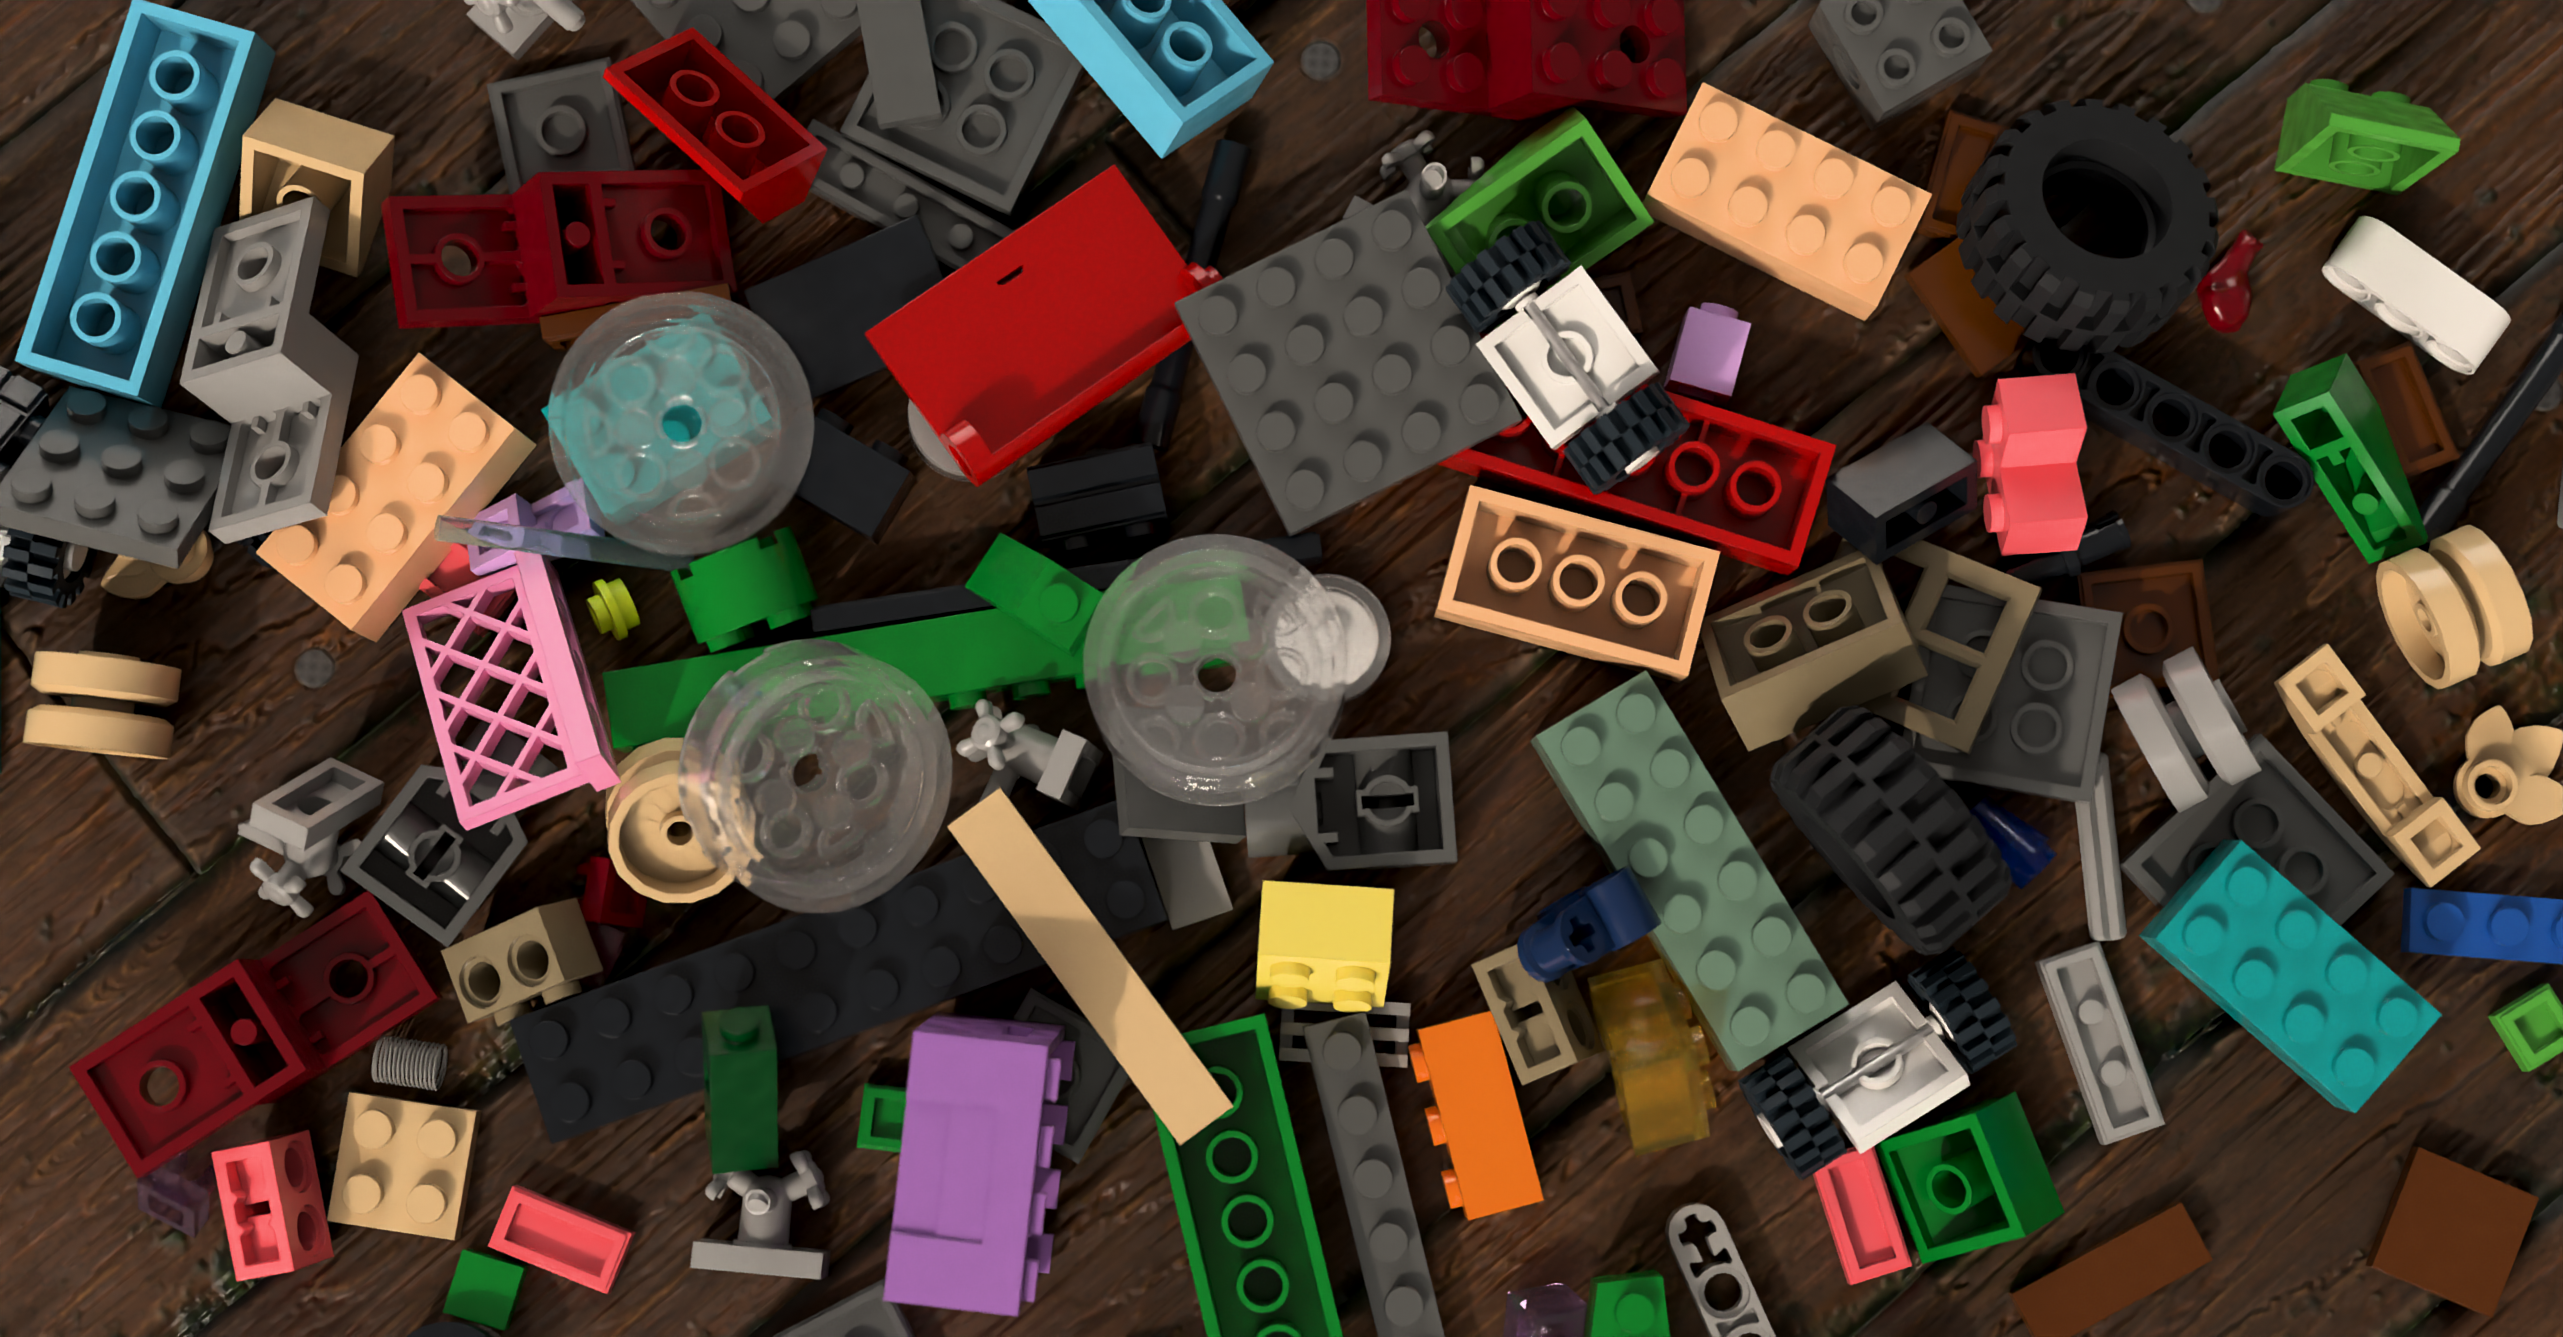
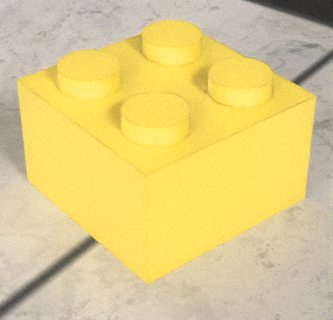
(1324, 945)

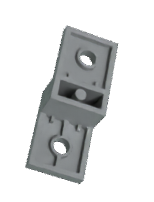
(270, 371)

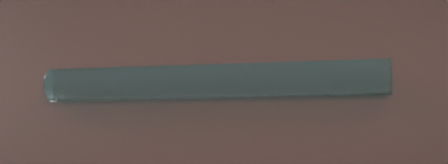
(551, 543)

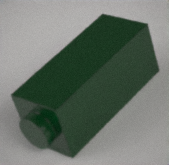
(740, 1089)

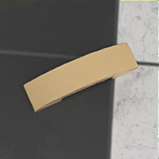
(2371, 769)

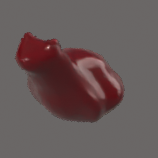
(2226, 288)

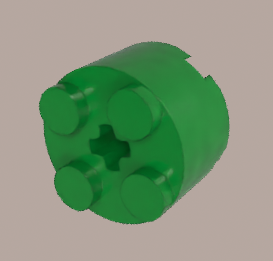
(745, 587)

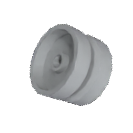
(2193, 725)

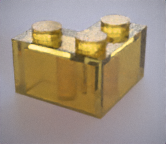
(1653, 1056)

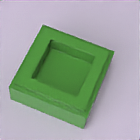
(2531, 1027)

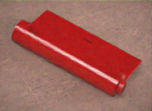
(1018, 355)

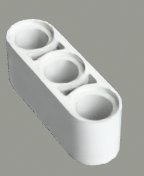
(2416, 295)

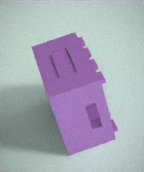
(978, 1163)

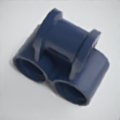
(1586, 926)

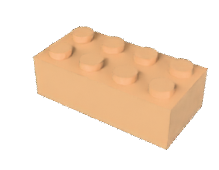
(1785, 202)
(412, 458)
(1577, 584)

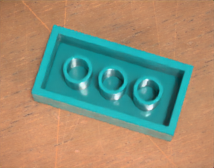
(2290, 975)

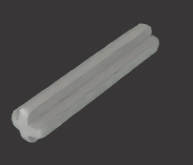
(2101, 860)

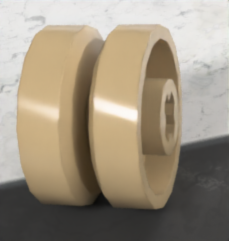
(2454, 606)
(102, 704)
(648, 831)

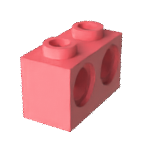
(272, 1205)

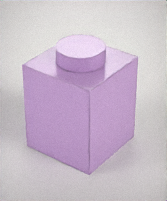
(1707, 354)

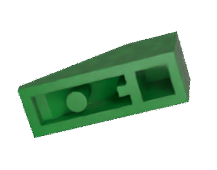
(2352, 456)

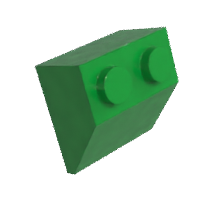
(1970, 1178)

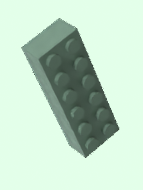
(1721, 912)

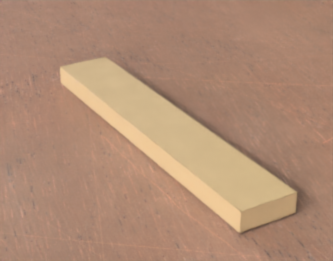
(1090, 966)

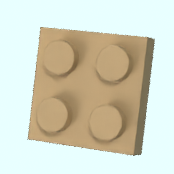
(404, 1165)

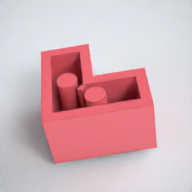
(2031, 464)

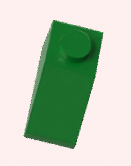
(1036, 593)

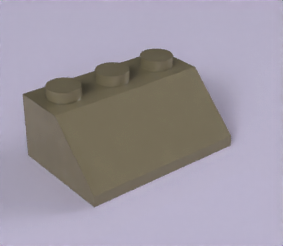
(1810, 649)

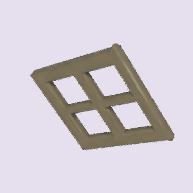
(1991, 665)

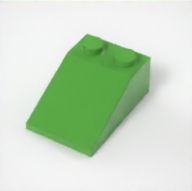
(2361, 138)
(1551, 177)

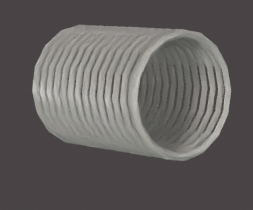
(429, 1056)

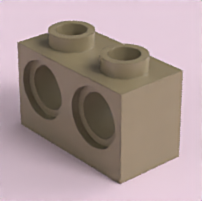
(523, 961)
(1539, 1021)

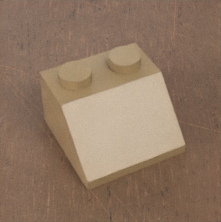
(308, 154)

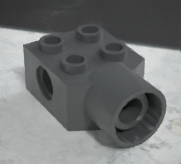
(1897, 50)
(1363, 806)
(426, 860)

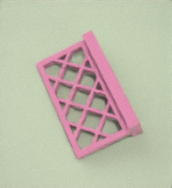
(564, 679)

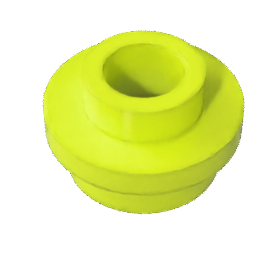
(612, 608)

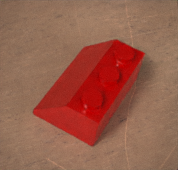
(722, 122)

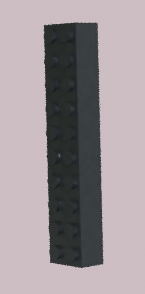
(820, 975)

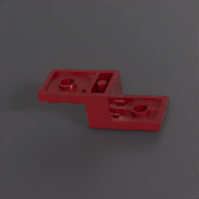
(1528, 56)
(554, 246)
(254, 1033)

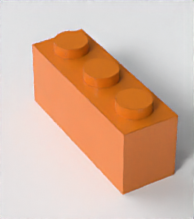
(1475, 1116)

